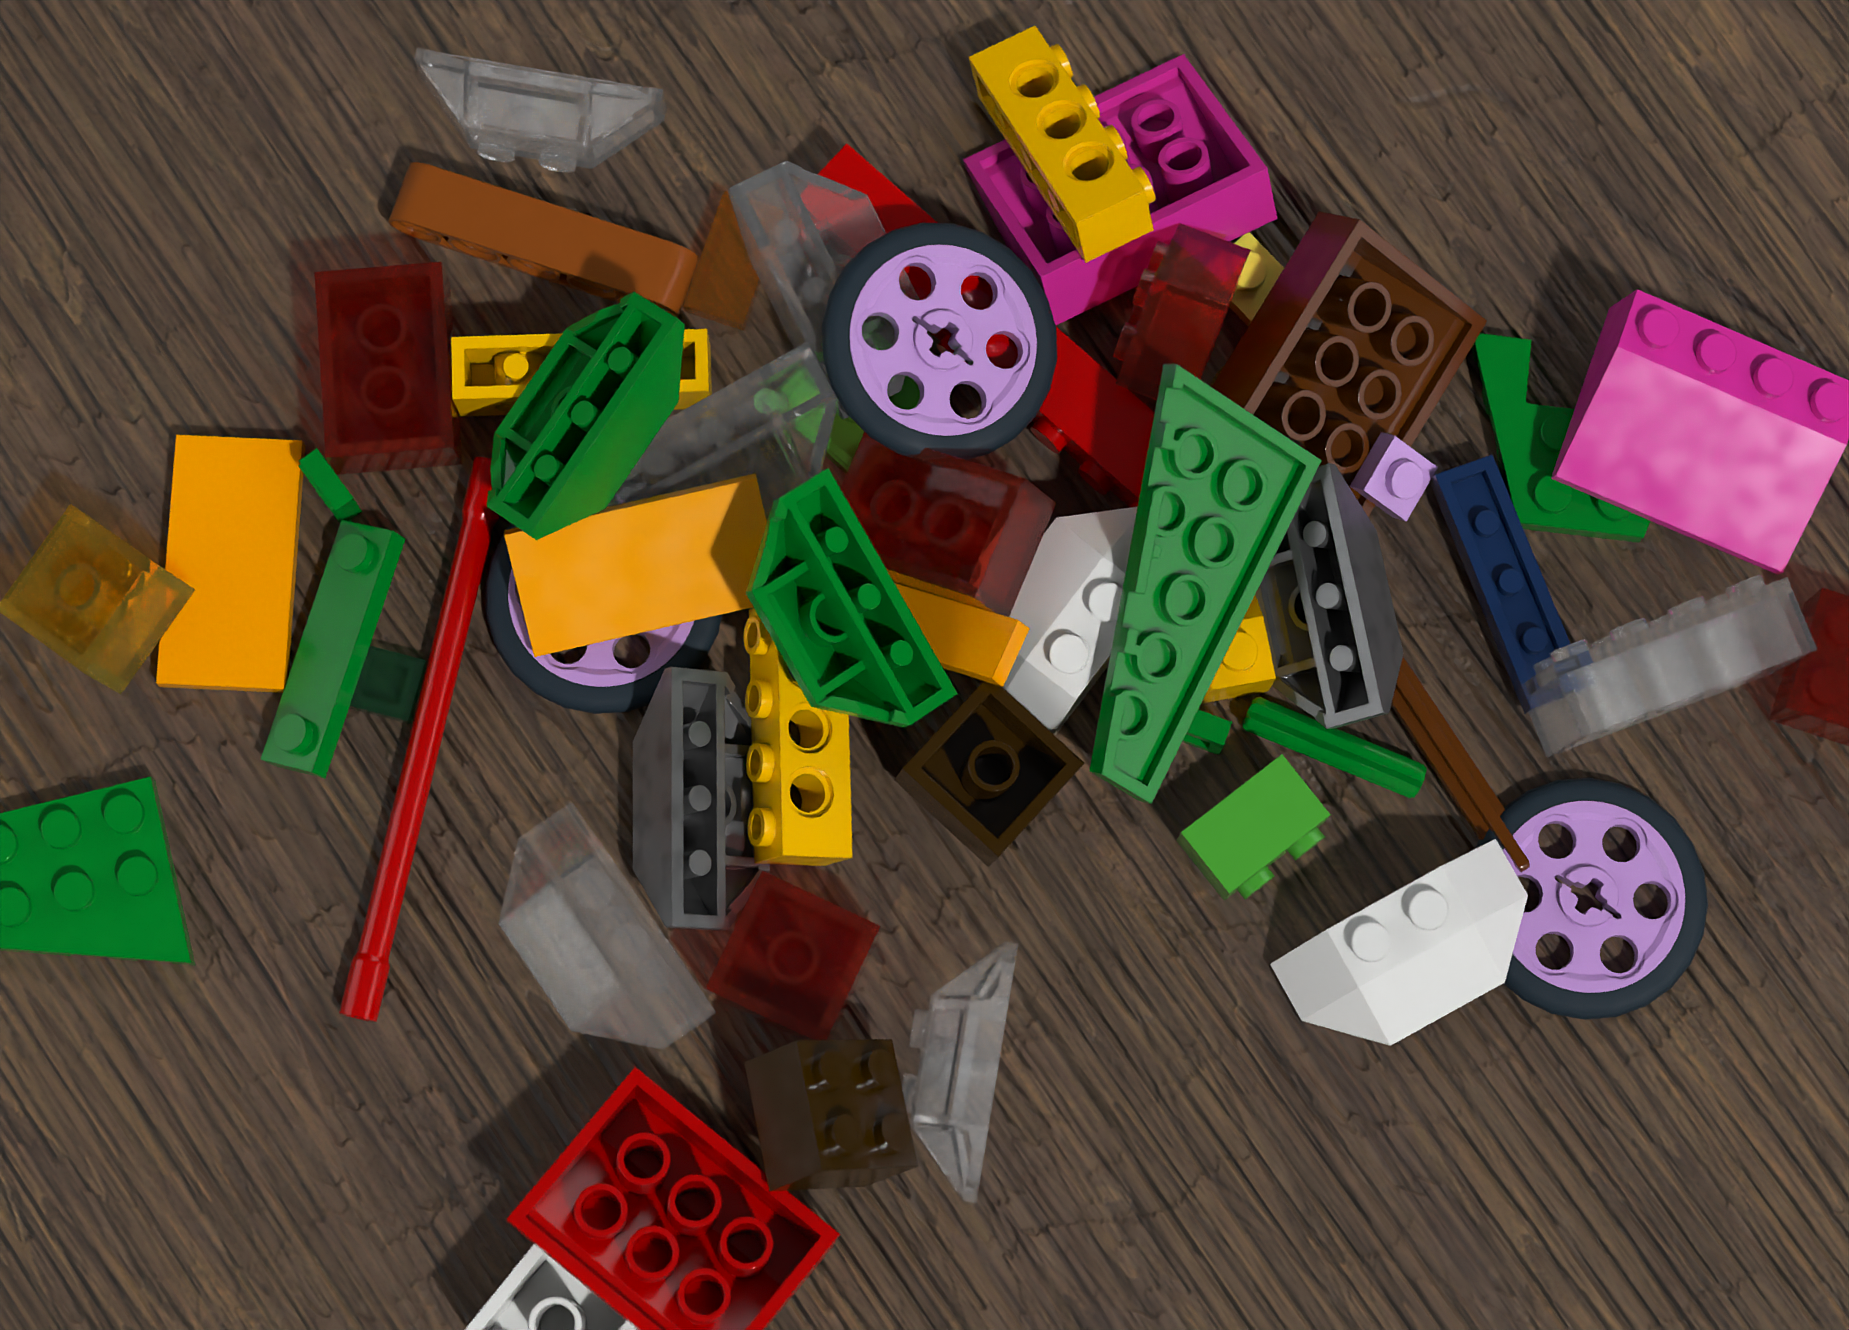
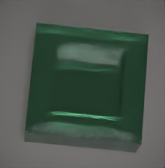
(389, 685)

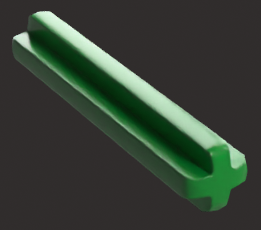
(1334, 747)

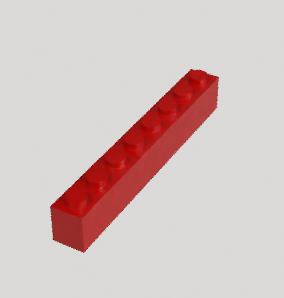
(1084, 409)

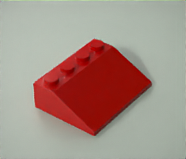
(671, 1219)

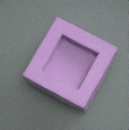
(1393, 476)

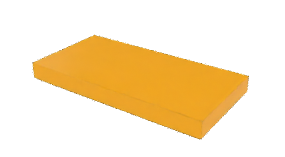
(238, 548)
(640, 565)

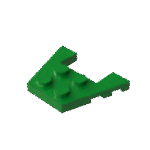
(1529, 447)

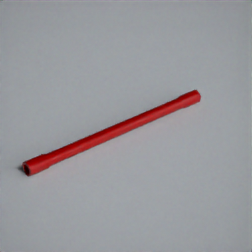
(371, 962)

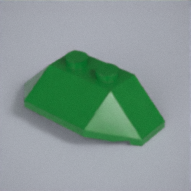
(586, 416)
(841, 612)

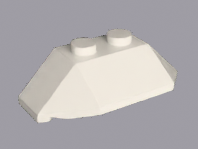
(1070, 612)
(1411, 951)

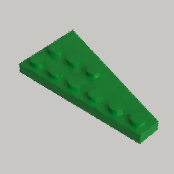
(1202, 539)
(92, 878)

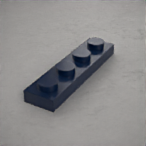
(1500, 567)

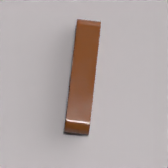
(541, 238)

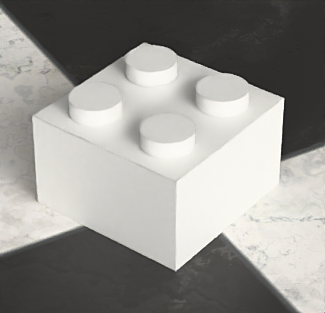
(545, 1298)

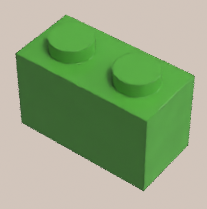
(1254, 829)

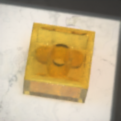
(95, 599)

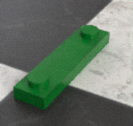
(333, 649)

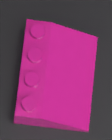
(1193, 158)
(1704, 431)

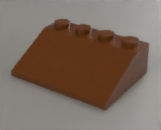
(1349, 346)

